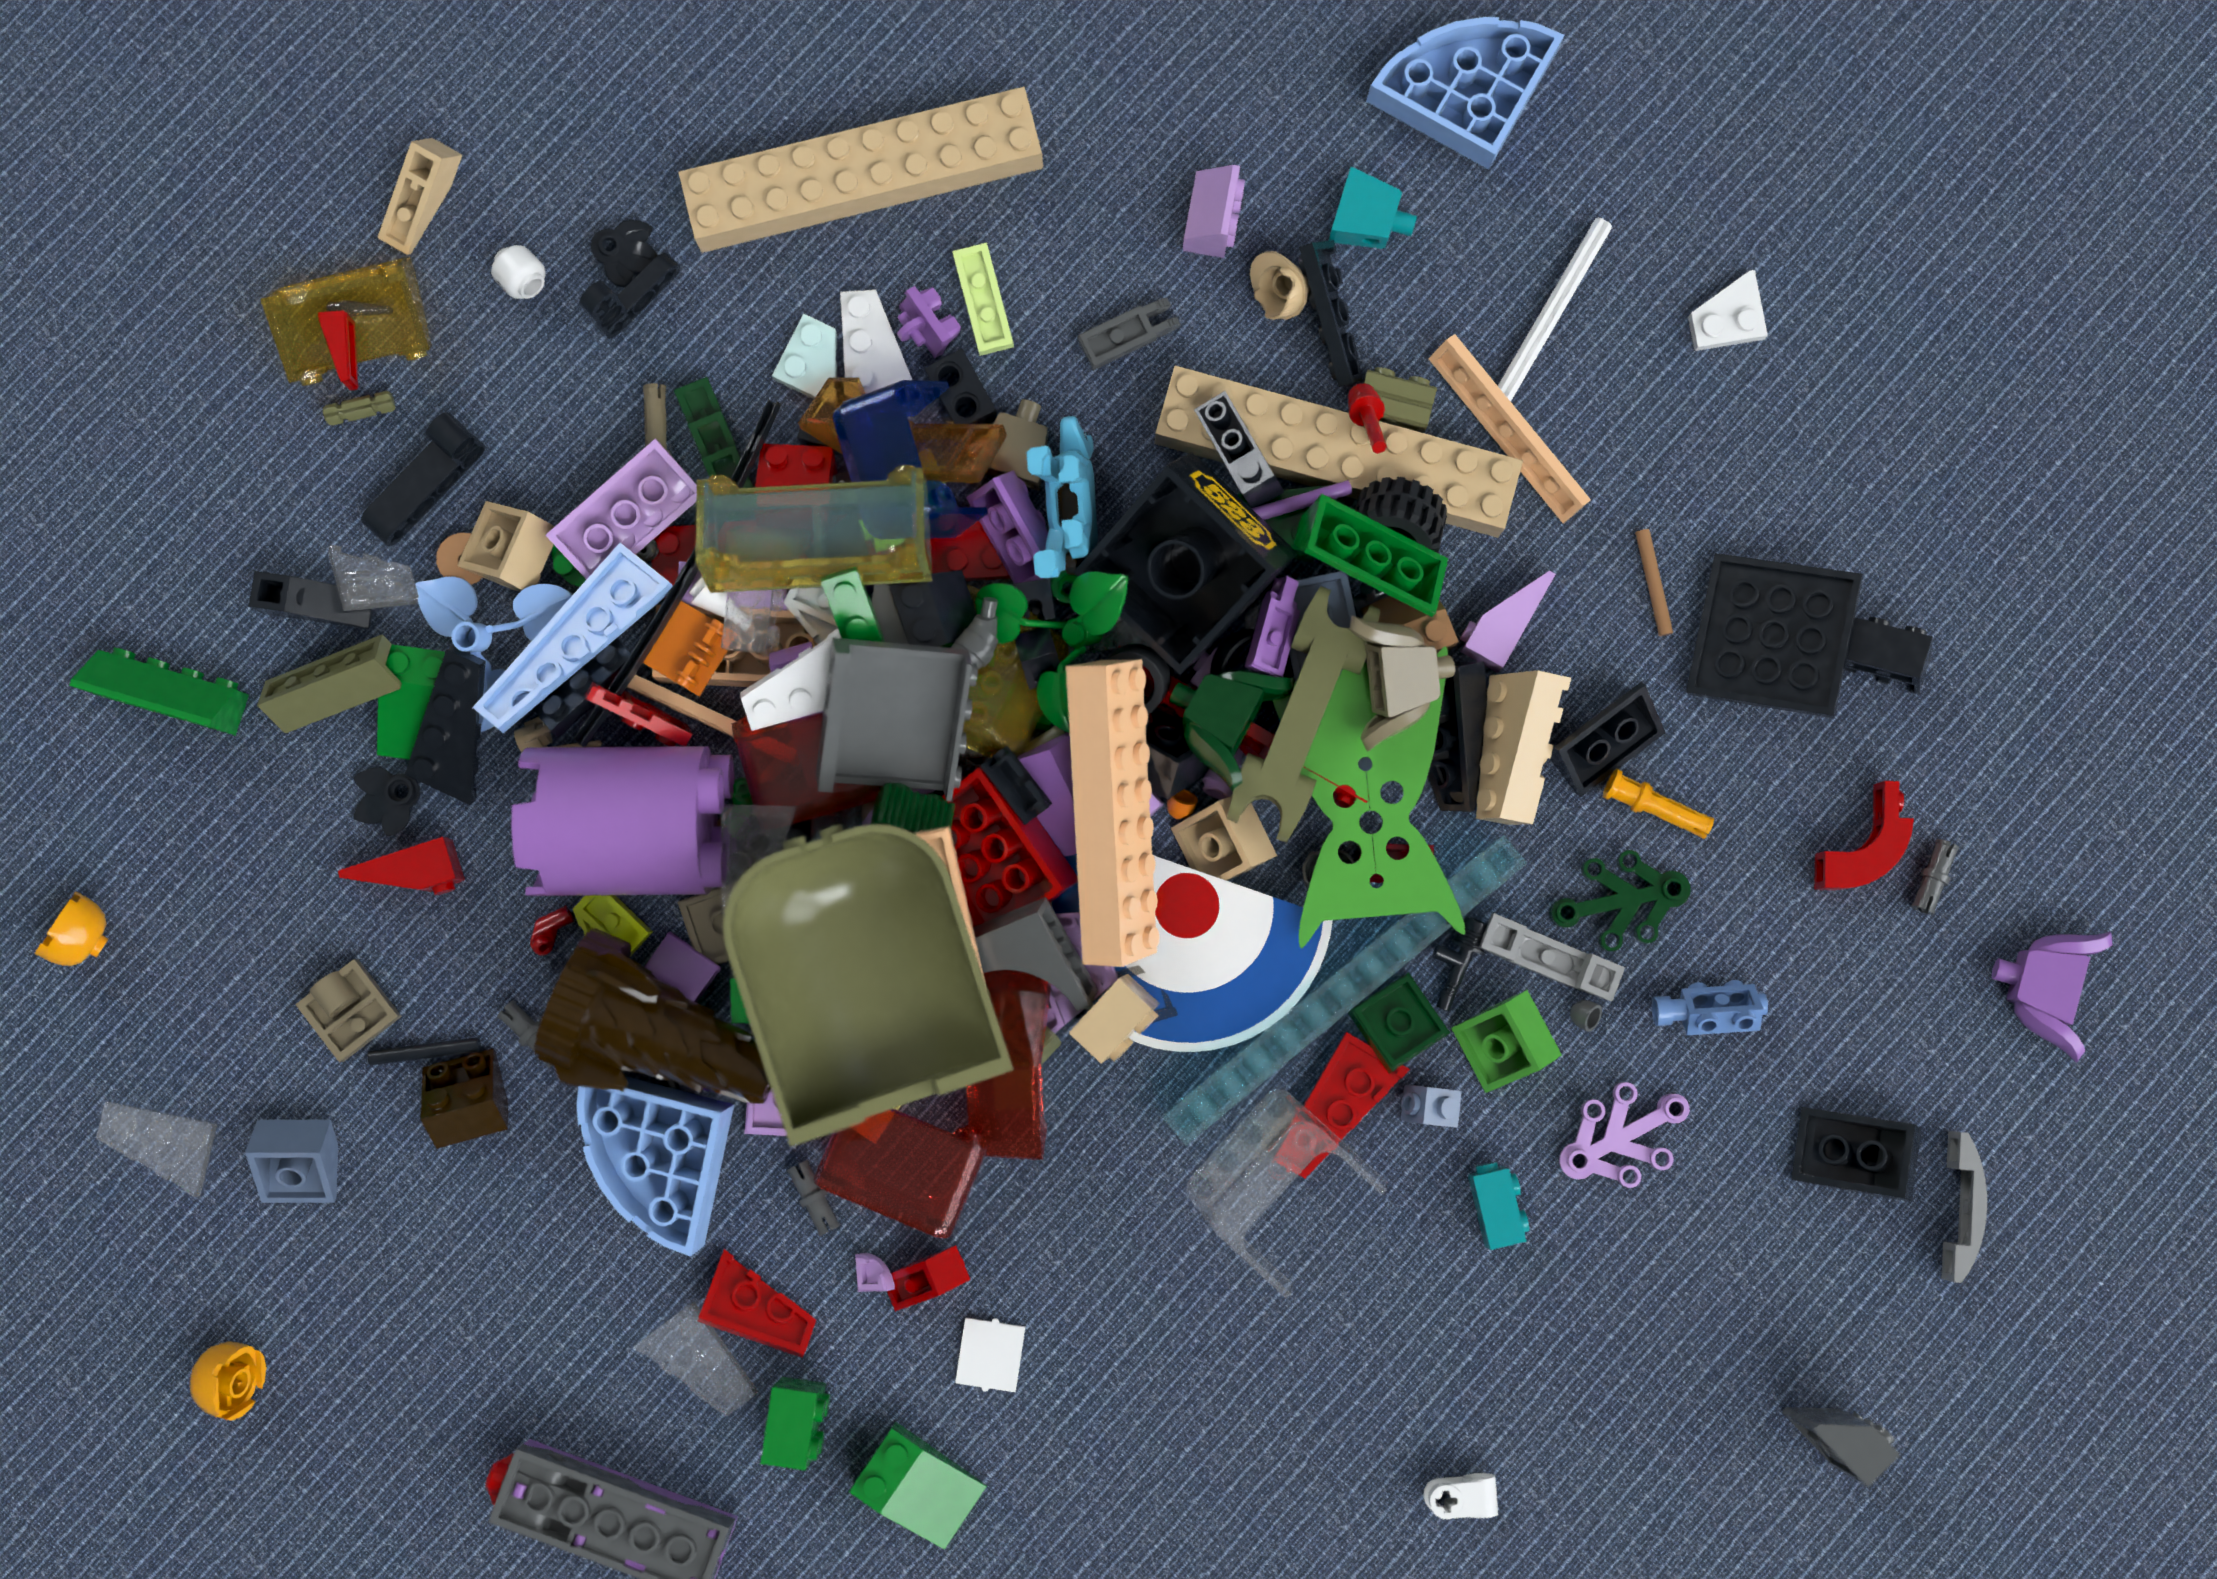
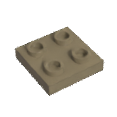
(348, 1010)

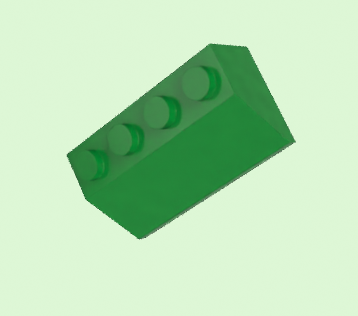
(1372, 553)
(163, 691)

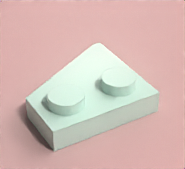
(808, 357)

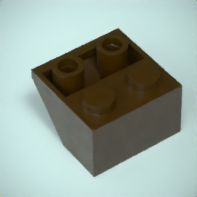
(463, 1099)

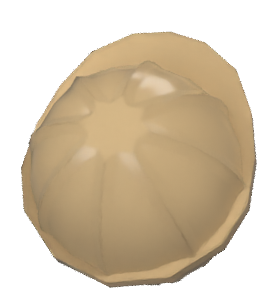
(1278, 285)

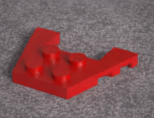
(641, 714)

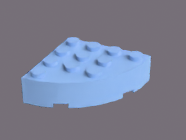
(1467, 82)
(656, 1157)

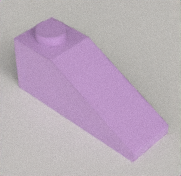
(1501, 627)

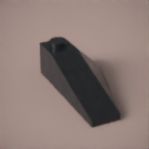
(1459, 738)

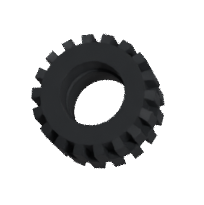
(1405, 509)

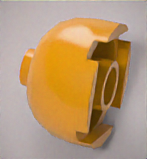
(75, 933)
(227, 1379)

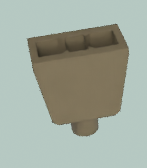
(1022, 435)

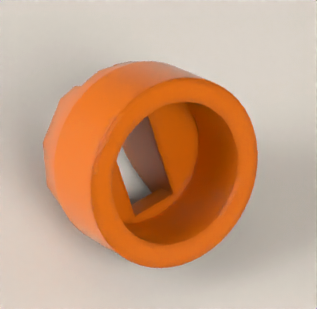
(1182, 804)

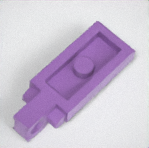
(1274, 629)

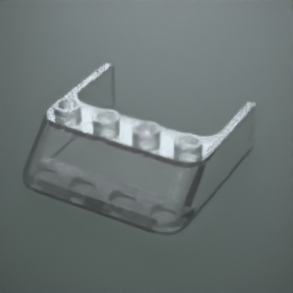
(1257, 1166)

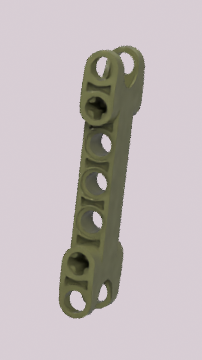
(1279, 774)

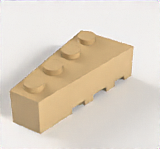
(1517, 744)

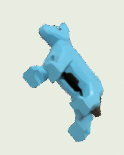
(1068, 500)

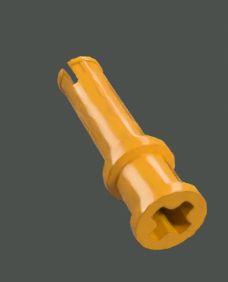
(1643, 798)

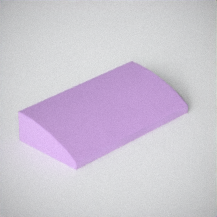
(626, 509)

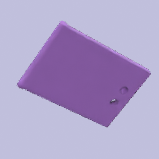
(682, 967)

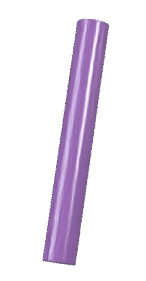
(1302, 500)

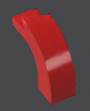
(1880, 851)

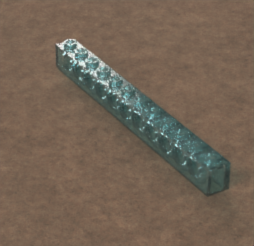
(1337, 995)

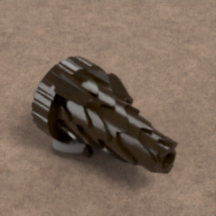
(620, 1017)

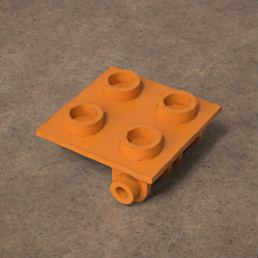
(688, 649)

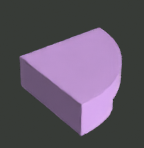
(872, 1274)

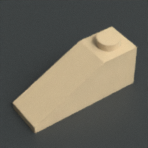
(418, 192)

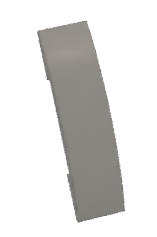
(1551, 958)
(1960, 1256)

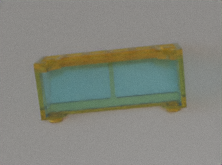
(810, 531)

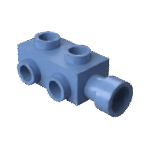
(1713, 1009)

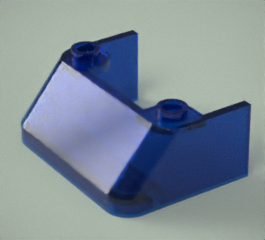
(879, 439)

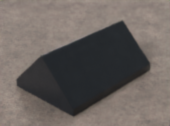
(1608, 740)

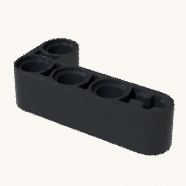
(423, 480)

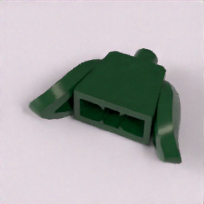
(1222, 713)

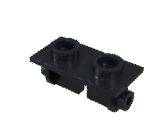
(1015, 785)

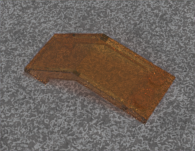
(944, 450)

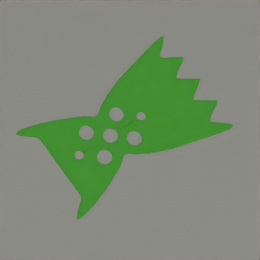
(1410, 883)

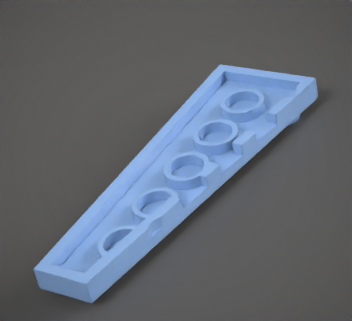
(594, 616)

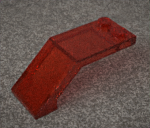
(1012, 1103)

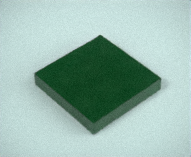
(1398, 1022)

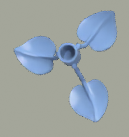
(451, 601)

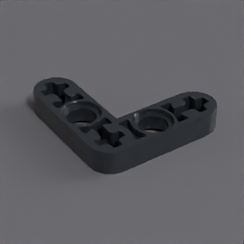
(615, 312)

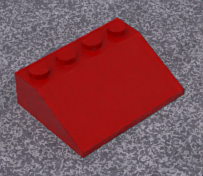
(1001, 857)

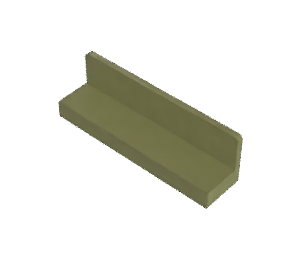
(329, 685)

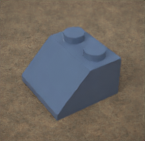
(294, 1161)

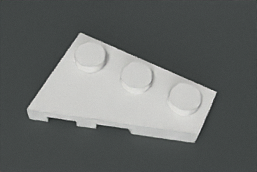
(869, 342)
(792, 690)

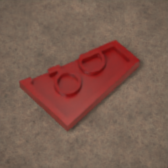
(754, 1310)

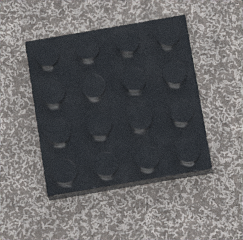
(1774, 635)

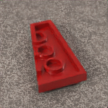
(1348, 1089)

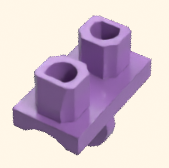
(922, 324)

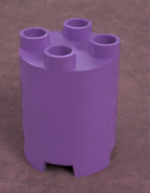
(623, 820)

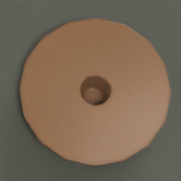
(449, 556)

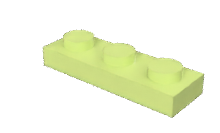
(983, 299)

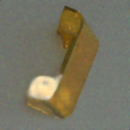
(299, 336)

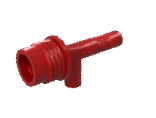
(1366, 411)

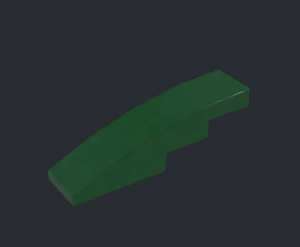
(710, 429)

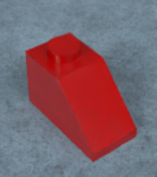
(928, 1278)

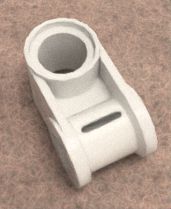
(1469, 1496)

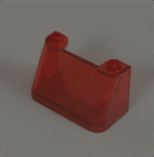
(782, 769)
(905, 1169)

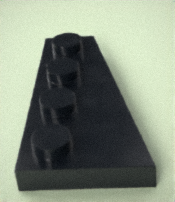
(1332, 310)
(450, 728)

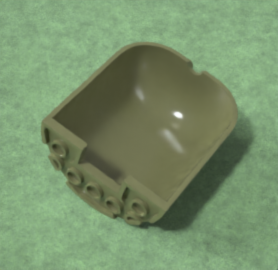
(859, 978)

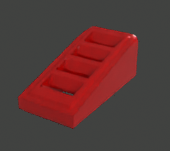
(341, 341)

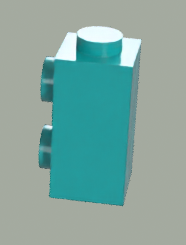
(1497, 1207)

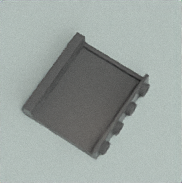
(894, 715)

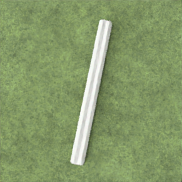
(1554, 307)

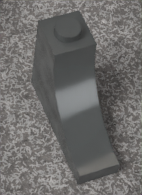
(1036, 944)

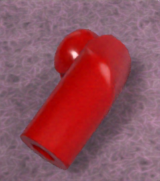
(546, 929)

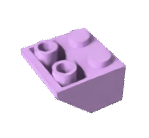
(1212, 211)

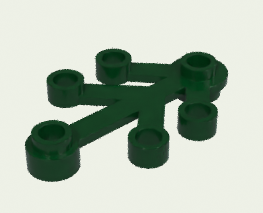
(1627, 898)

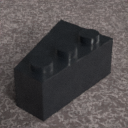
(1889, 652)

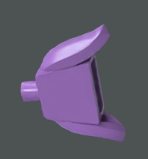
(2049, 983)

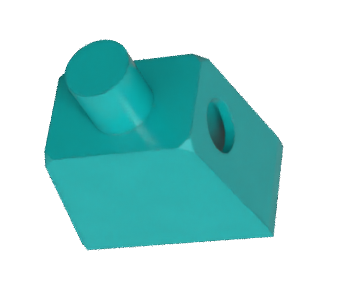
(1369, 212)

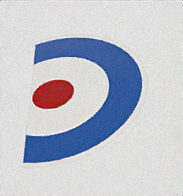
(1220, 957)

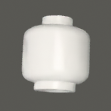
(518, 272)

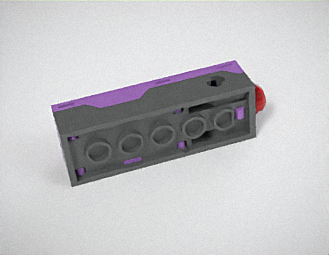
(607, 1515)

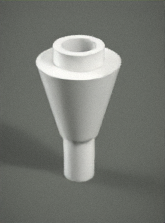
(709, 601)

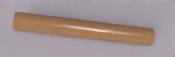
(1654, 582)

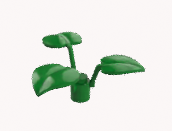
(1097, 600)

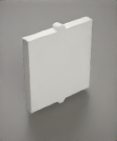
(990, 1354)

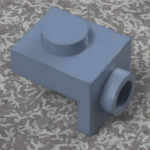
(1430, 1106)

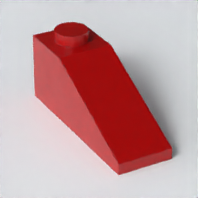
(421, 867)

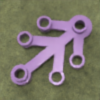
(1618, 1137)

